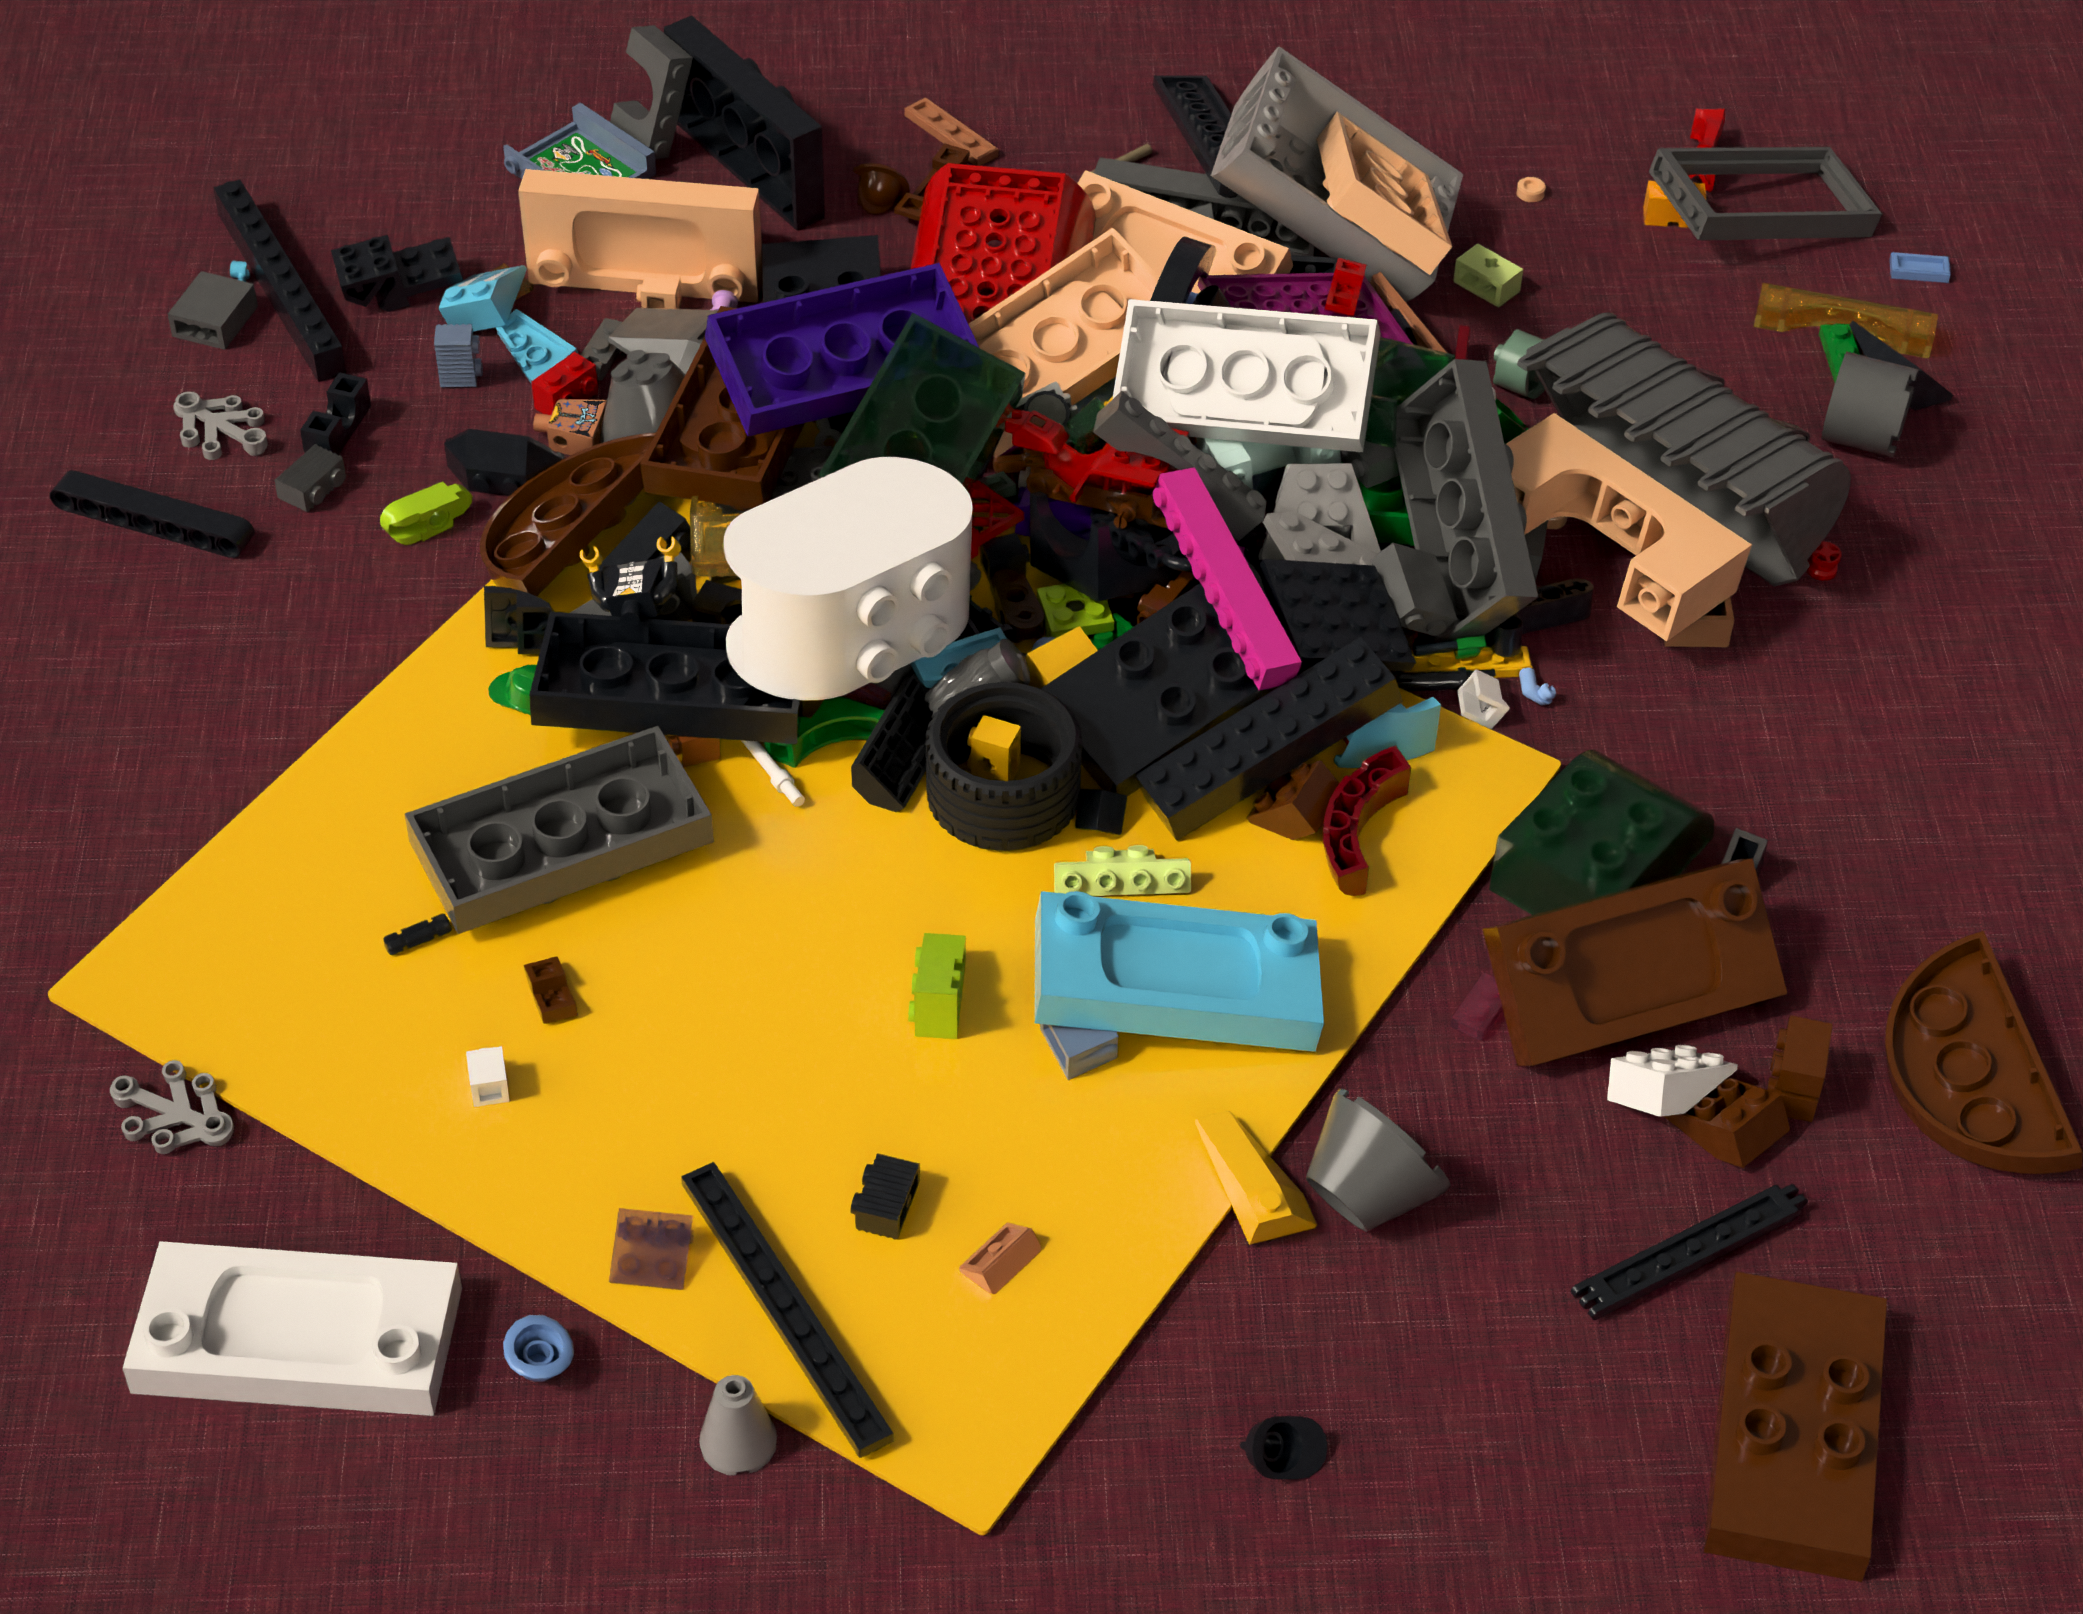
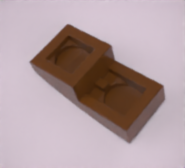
(550, 990)

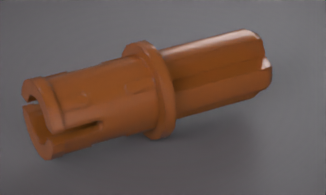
(1010, 463)

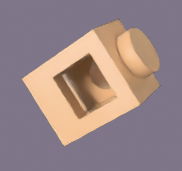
(660, 293)

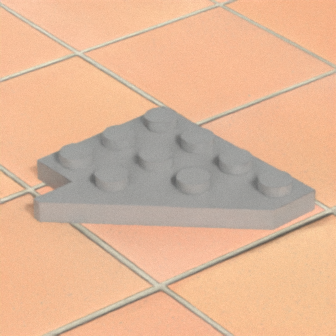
(1308, 541)

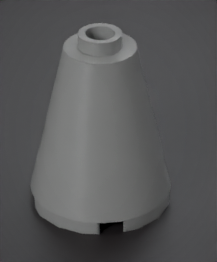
(737, 1428)

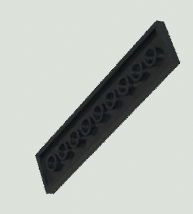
(1199, 116)

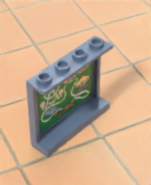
(585, 147)

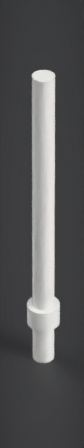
(779, 777)

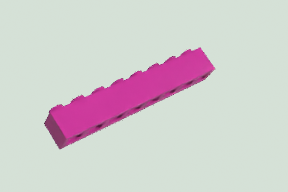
(1226, 578)

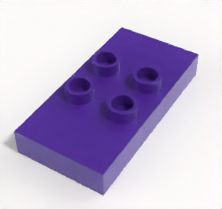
(823, 347)

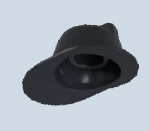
(1286, 1447)

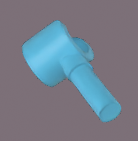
(239, 270)

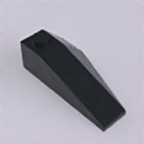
(1926, 390)

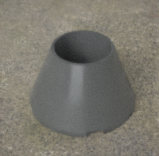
(1370, 1165)

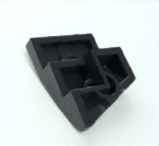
(515, 619)

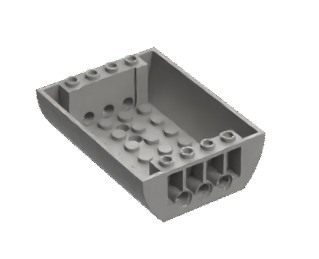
(1277, 165)

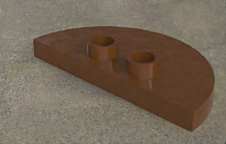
(561, 512)
(1971, 1067)

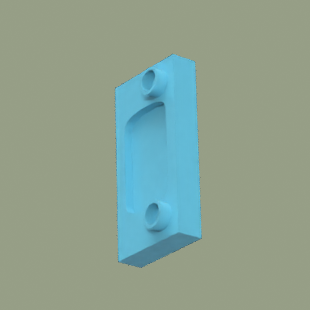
(1177, 971)

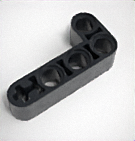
(1555, 606)

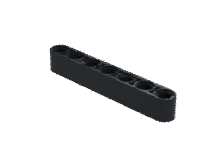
(152, 514)

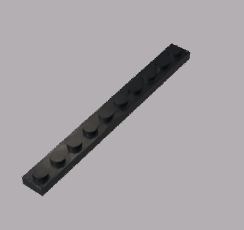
(788, 1310)

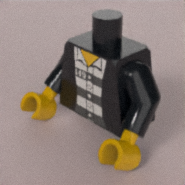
(634, 588)

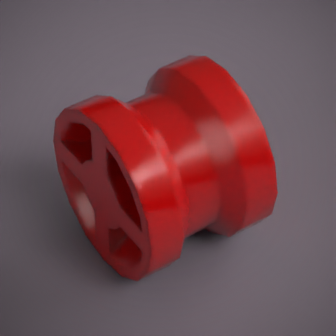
(1824, 561)

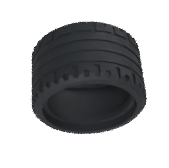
(996, 811)

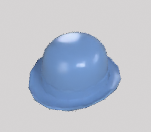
(538, 1348)

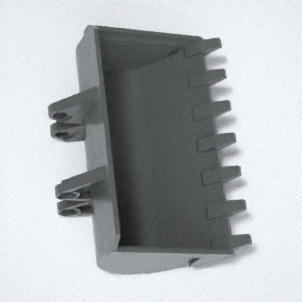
(1696, 440)

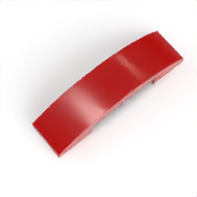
(1345, 288)

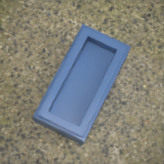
(1919, 267)

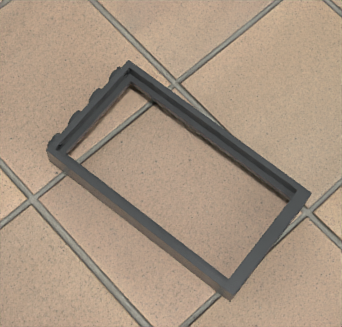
(1674, 165)

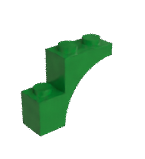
(833, 722)

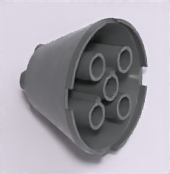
(639, 394)

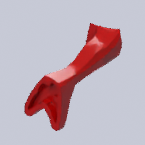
(1707, 130)

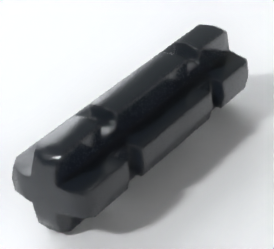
(417, 934)

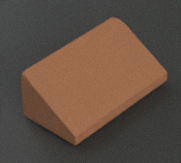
(1001, 1257)

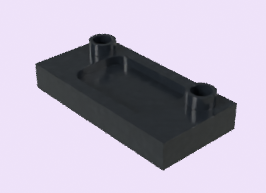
(650, 676)

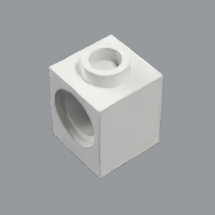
(487, 1076)

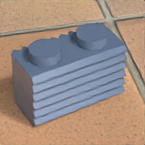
(456, 355)

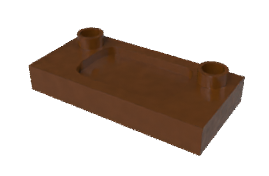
(705, 446)
(1634, 962)

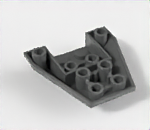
(663, 331)

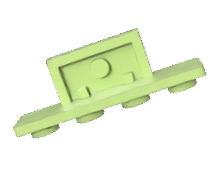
(1123, 873)

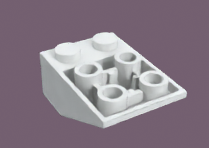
(1666, 1079)

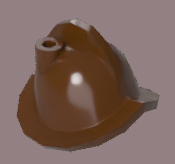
(879, 186)

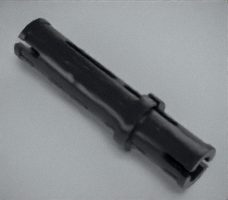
(1436, 680)

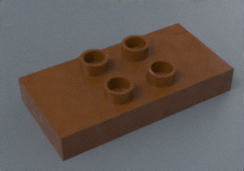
(1797, 1427)

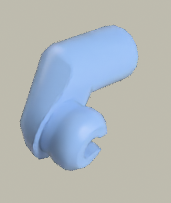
(1530, 689)

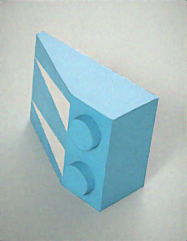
(483, 298)

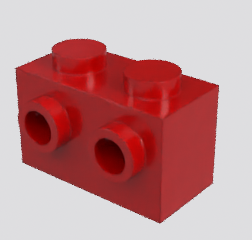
(568, 379)

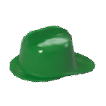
(513, 688)

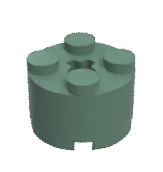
(1509, 374)

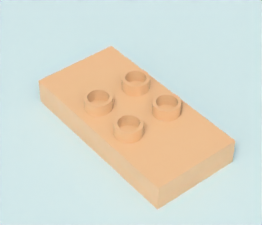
(1382, 193)

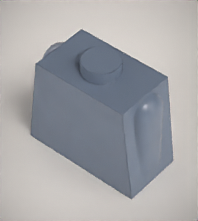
(1080, 1048)

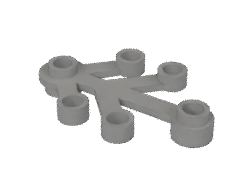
(190, 406)
(173, 1112)

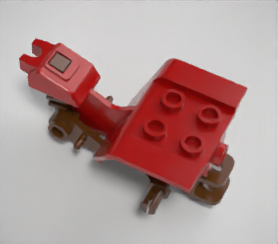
(1100, 480)

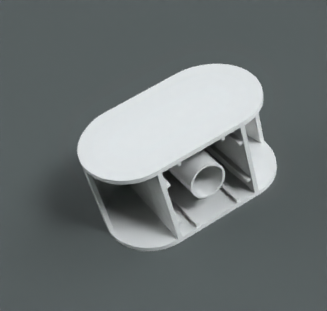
(850, 578)

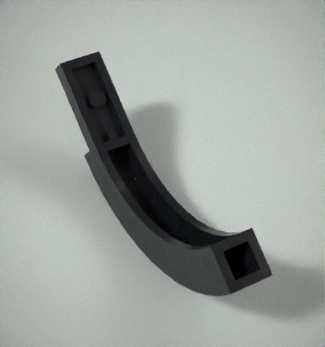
(1183, 268)

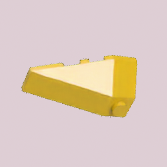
(1257, 1188)

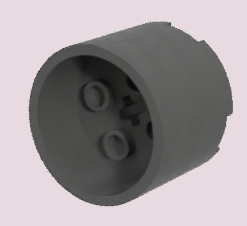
(1869, 404)

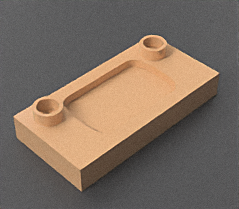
(1156, 227)
(623, 228)
(1068, 320)

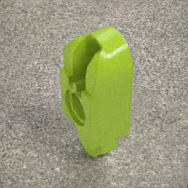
(425, 512)

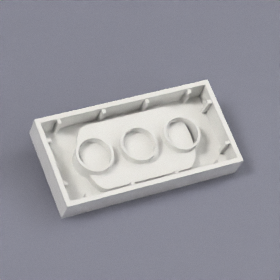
(1251, 373)
(294, 1328)

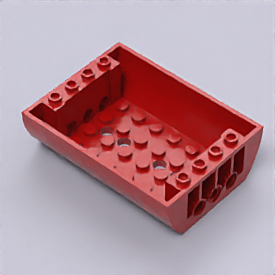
(1032, 212)

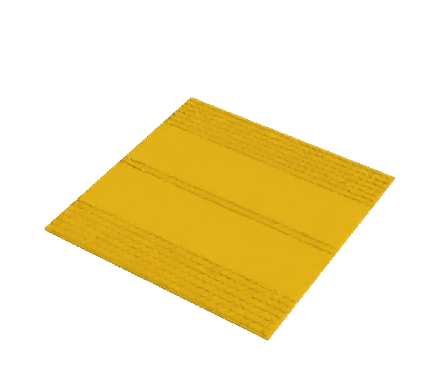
(761, 1024)

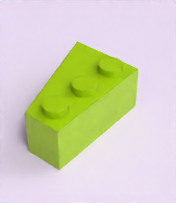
(938, 985)

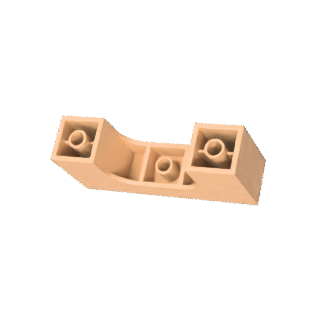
(1682, 555)

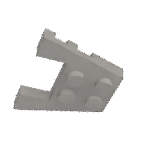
(1326, 496)

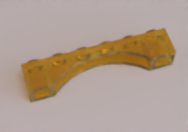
(1901, 328)

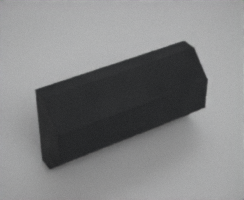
(896, 749)

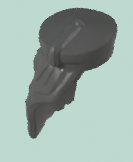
(990, 665)

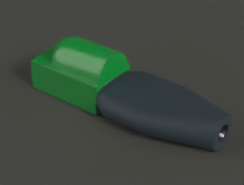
(1462, 647)

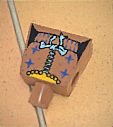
(572, 425)

